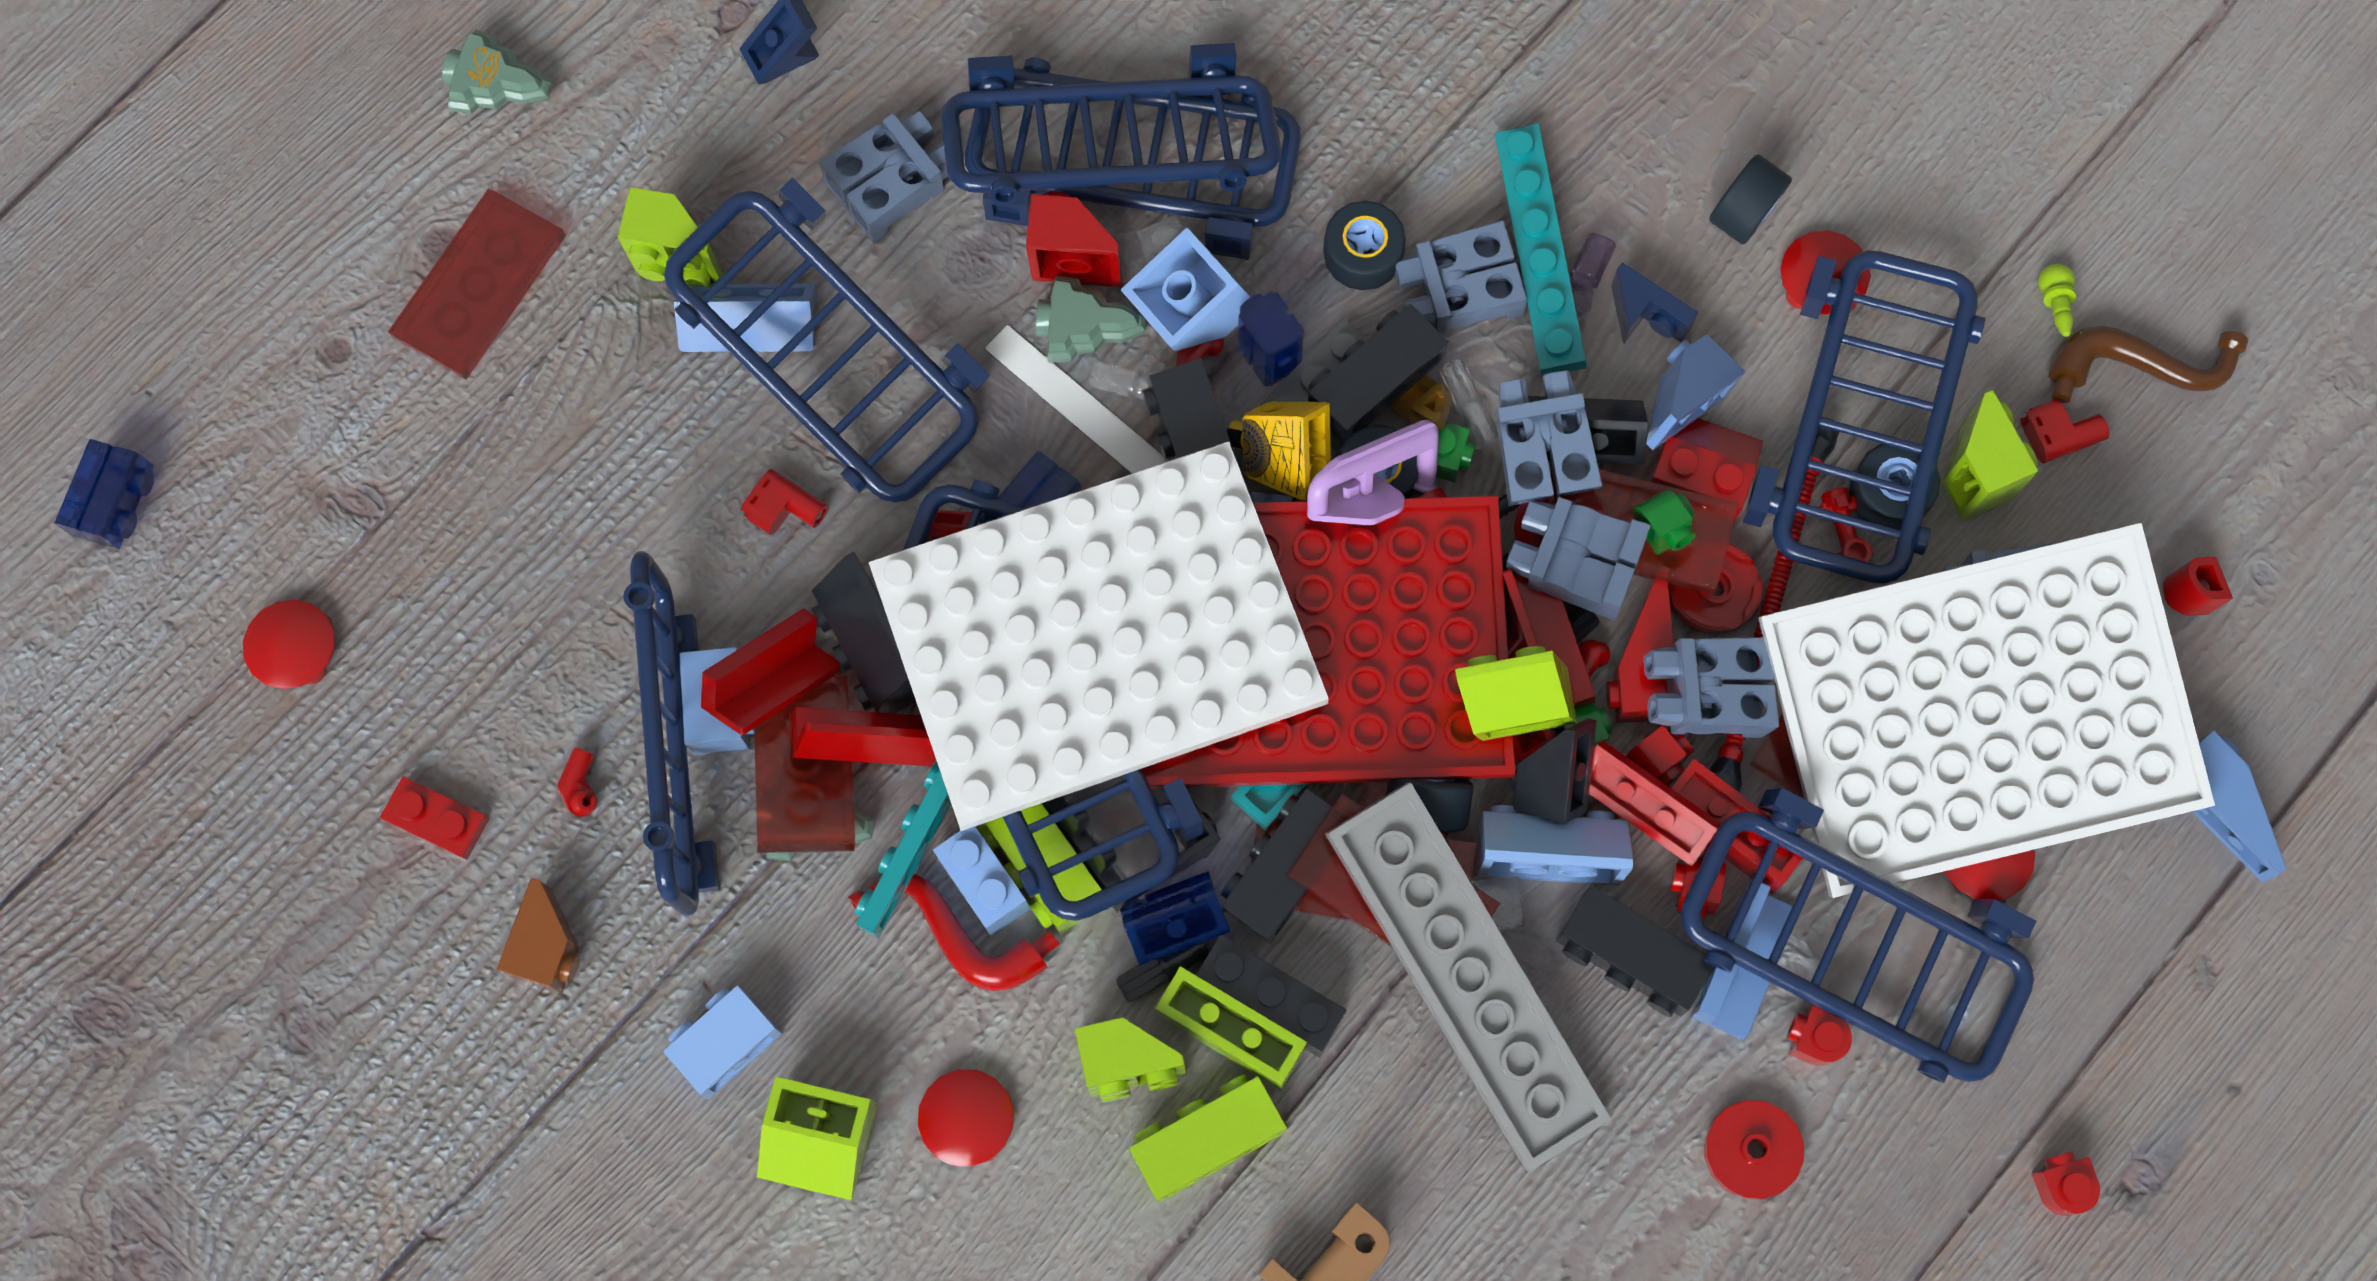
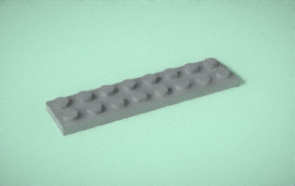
(1468, 976)

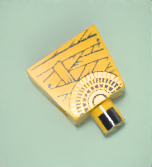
(1284, 444)

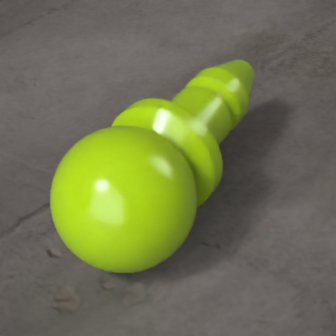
(2058, 292)

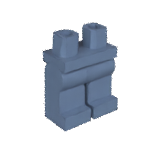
(886, 172)
(1464, 278)
(1541, 426)
(1581, 557)
(1713, 687)

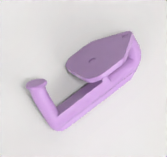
(1354, 494)

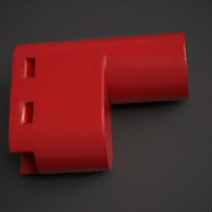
(2055, 435)
(778, 497)

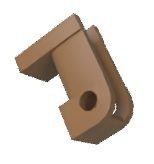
(1342, 1258)

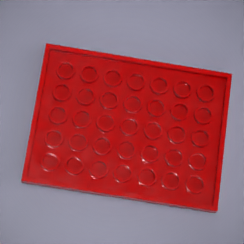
(1387, 627)

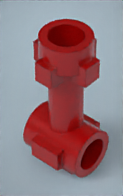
(1839, 501)

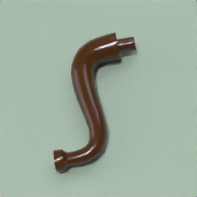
(2082, 348)

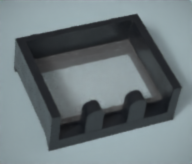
(1116, 817)

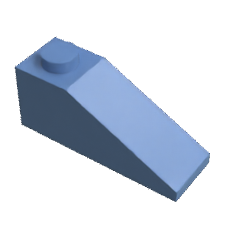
(1692, 385)
(2238, 810)

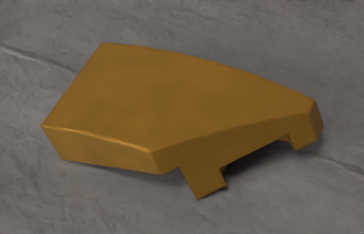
(1424, 402)

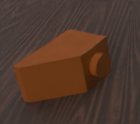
(540, 942)

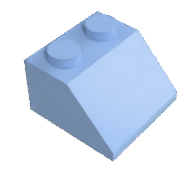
(1187, 294)

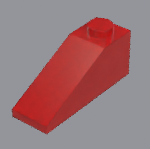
(1653, 630)

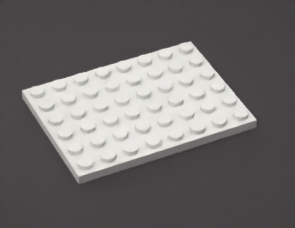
(1096, 635)
(1988, 708)

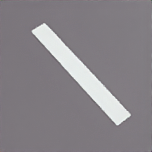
(1073, 402)

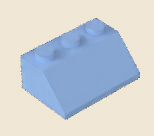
(1546, 850)

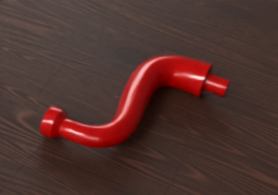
(983, 971)

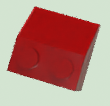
(1070, 242)
(1709, 462)

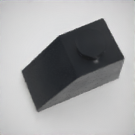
(1557, 775)

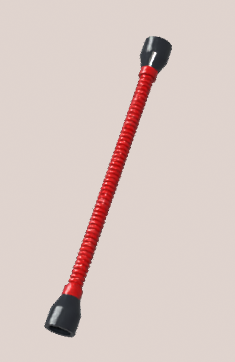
(1729, 758)

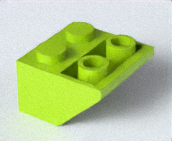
(653, 228)
(1988, 460)
(1516, 693)
(1124, 1056)
(814, 1138)

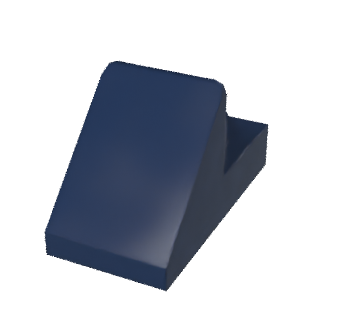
(780, 41)
(1641, 298)

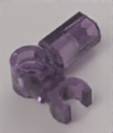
(1589, 270)

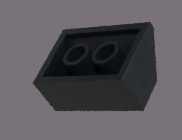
(864, 636)

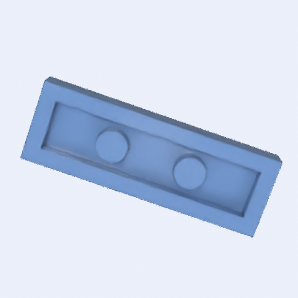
(768, 333)
(1734, 998)

